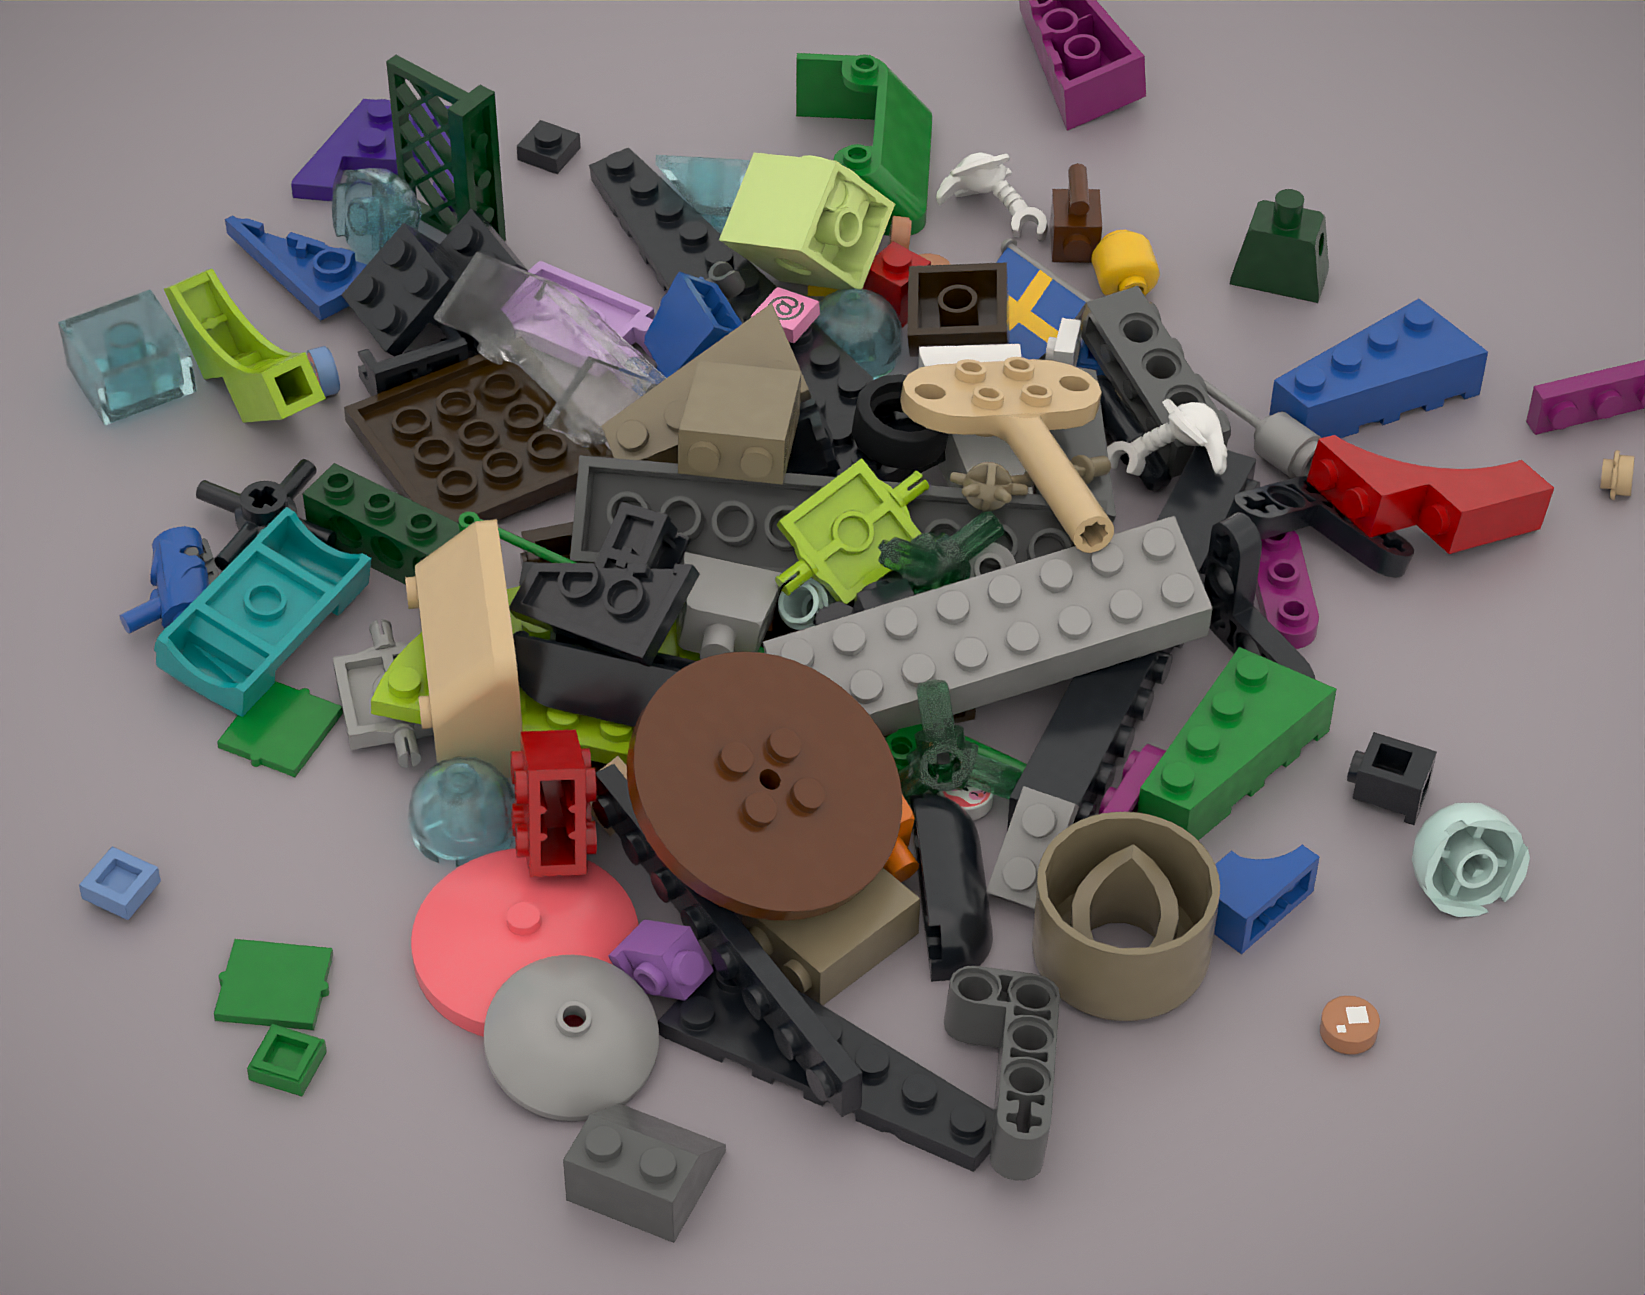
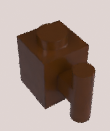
(1075, 219)

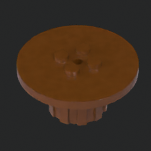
(764, 786)

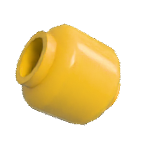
(1125, 261)

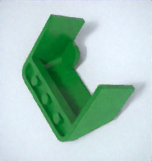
(902, 127)

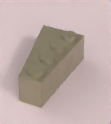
(651, 423)

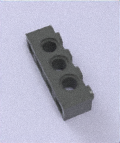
(1145, 365)

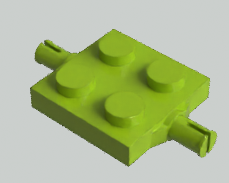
(841, 530)

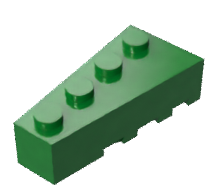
(1234, 739)

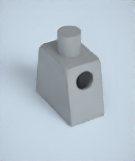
(726, 607)

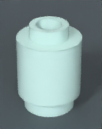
(800, 607)

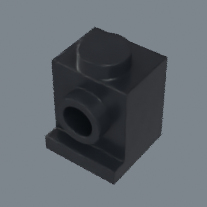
(1392, 775)

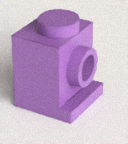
(663, 959)

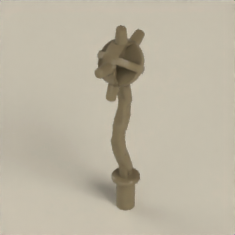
(991, 486)

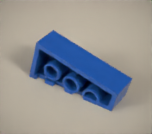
(1382, 371)

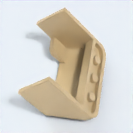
(468, 648)

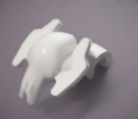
(986, 174)
(1189, 423)

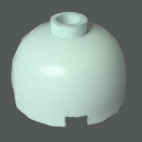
(1469, 858)

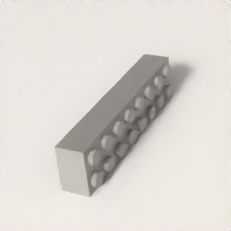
(1013, 626)

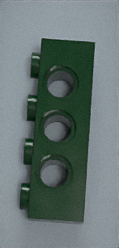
(376, 521)

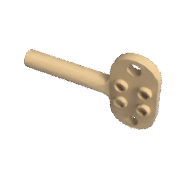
(1019, 405)

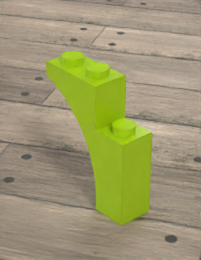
(258, 374)

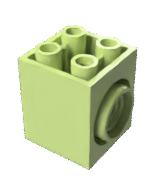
(807, 221)

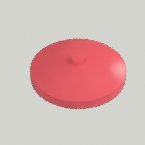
(497, 919)

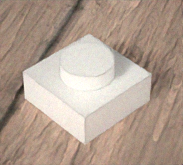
(1067, 344)

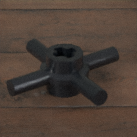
(259, 507)

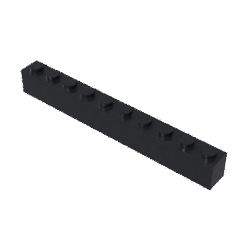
(1102, 706)

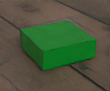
(287, 1060)

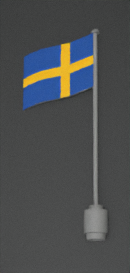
(1035, 313)

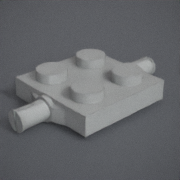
(357, 680)

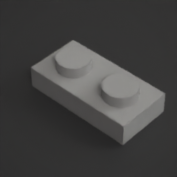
(1032, 828)

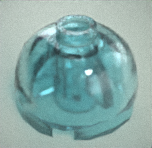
(372, 209)
(863, 327)
(461, 810)

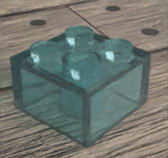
(127, 357)

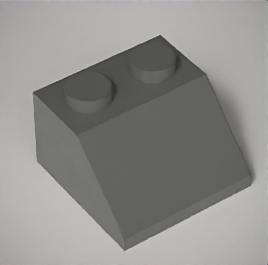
(639, 1169)

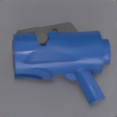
(180, 570)

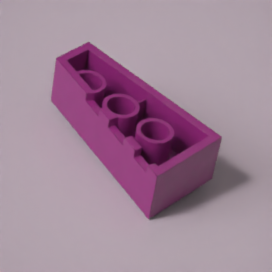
(1084, 58)

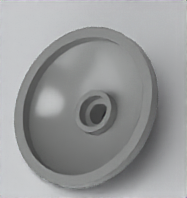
(565, 1068)

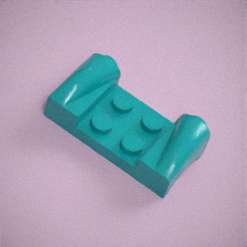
(259, 613)

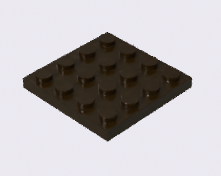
(469, 440)

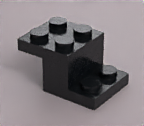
(414, 276)

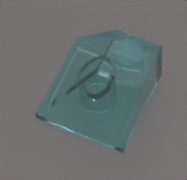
(706, 183)

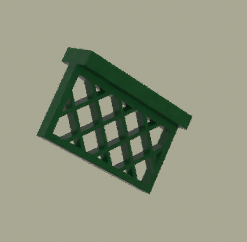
(473, 149)

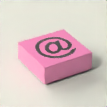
(793, 310)

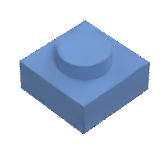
(120, 883)

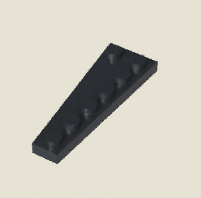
(895, 1090)

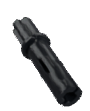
(1123, 426)

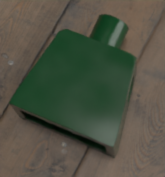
(1284, 249)

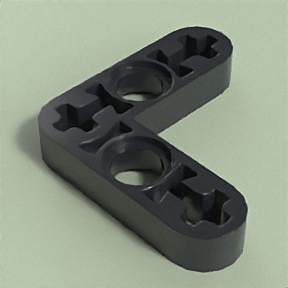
(1298, 504)
(1231, 589)

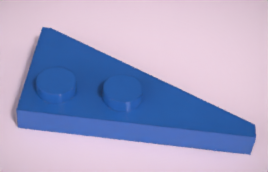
(300, 264)

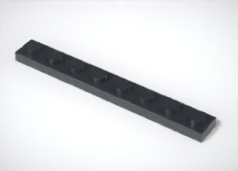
(738, 957)

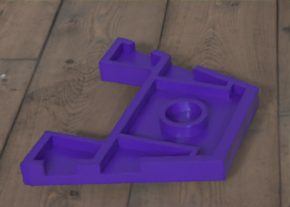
(358, 143)

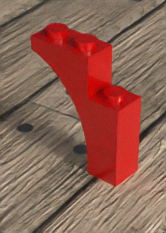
(1448, 504)

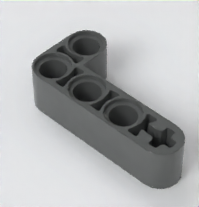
(1021, 1019)

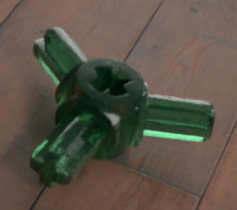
(939, 559)
(942, 735)

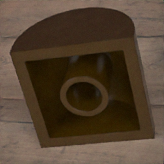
(957, 305)

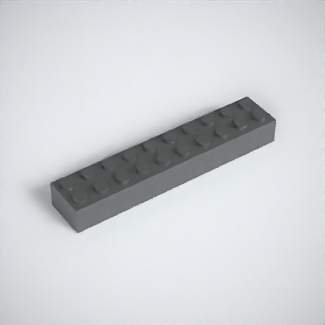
(740, 517)

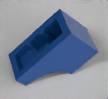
(1261, 893)

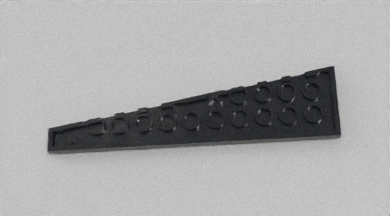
(681, 240)

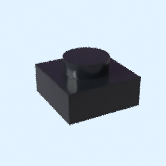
(548, 147)

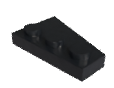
(606, 607)

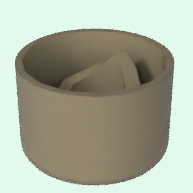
(1134, 874)

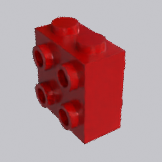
(553, 803)

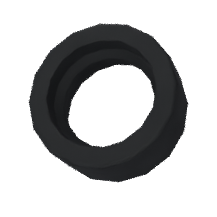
(885, 444)

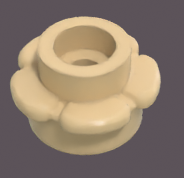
(1618, 474)

